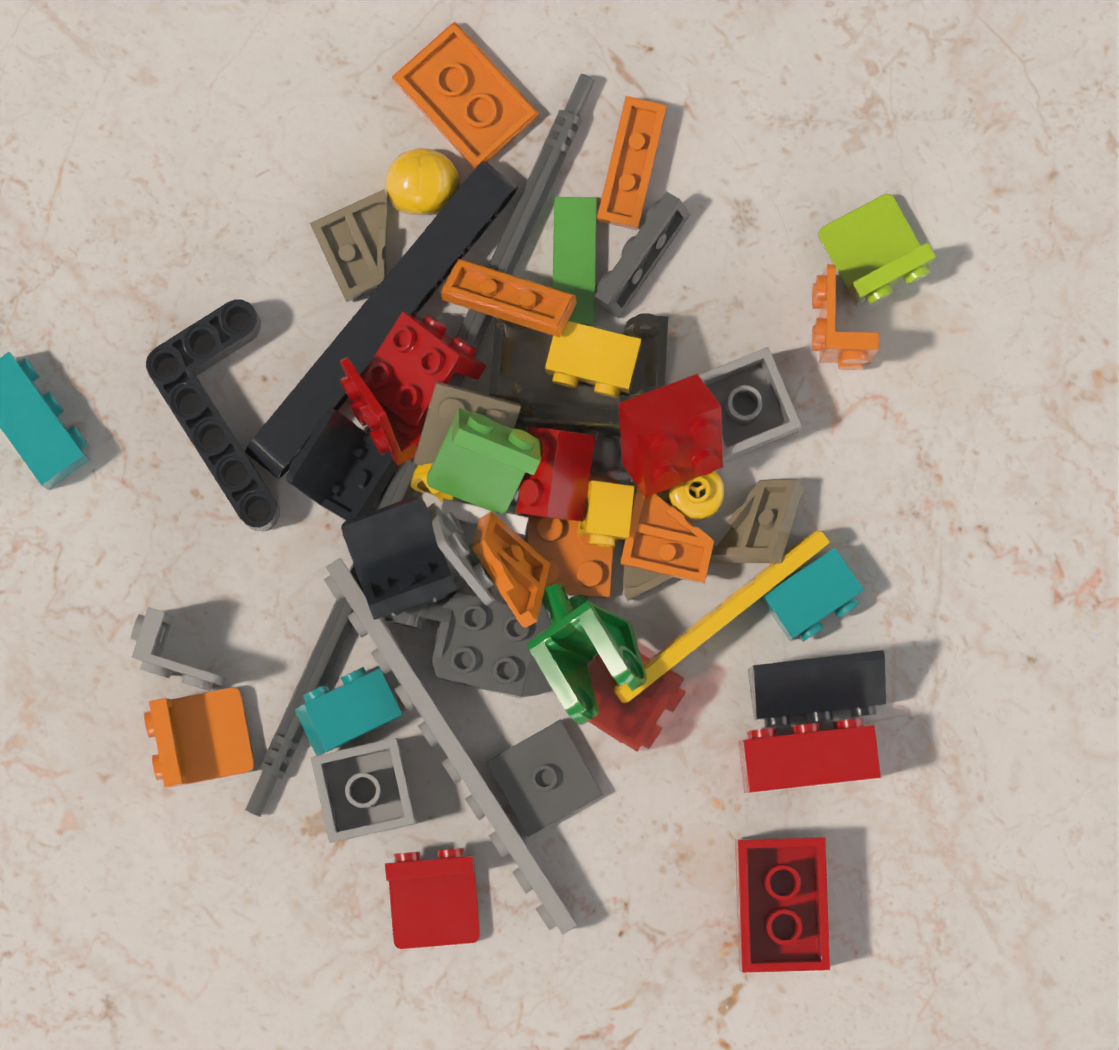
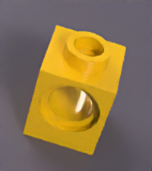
(607, 513)

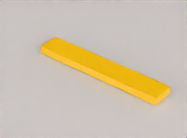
(726, 611)

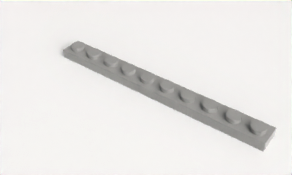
(458, 763)

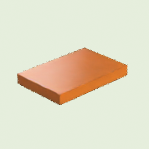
(465, 96)

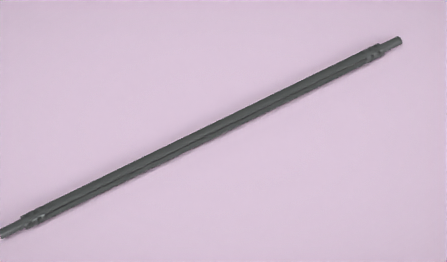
(399, 488)

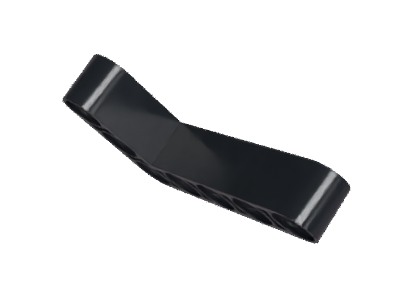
(207, 415)

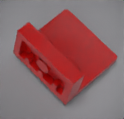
(389, 430)

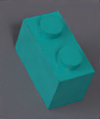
(812, 595)
(347, 711)

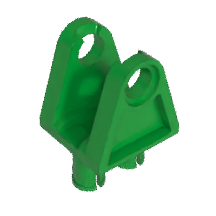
(572, 640)

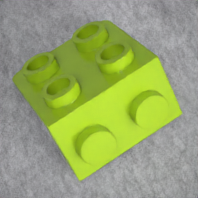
(875, 250)

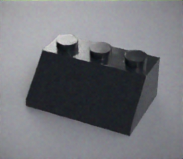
(818, 687)

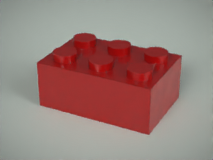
(809, 756)
(782, 904)

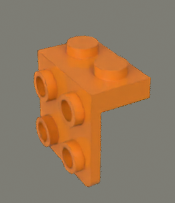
(847, 349)
(199, 737)

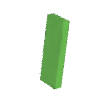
(576, 254)

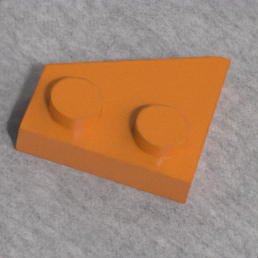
(665, 541)
(512, 566)

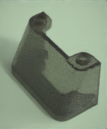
(521, 377)

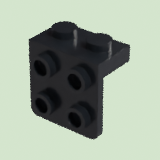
(341, 467)
(397, 557)

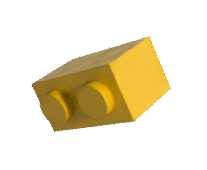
(594, 359)

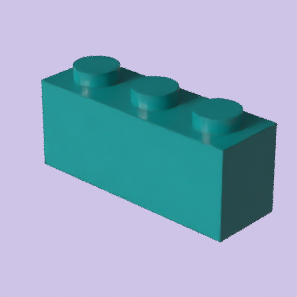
(34, 424)

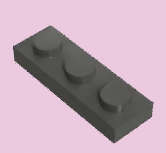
(641, 254)

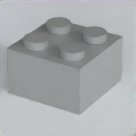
(752, 403)
(363, 790)

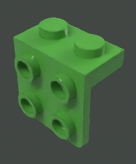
(483, 461)

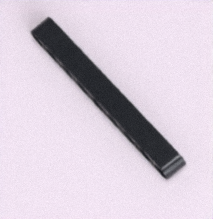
(403, 289)

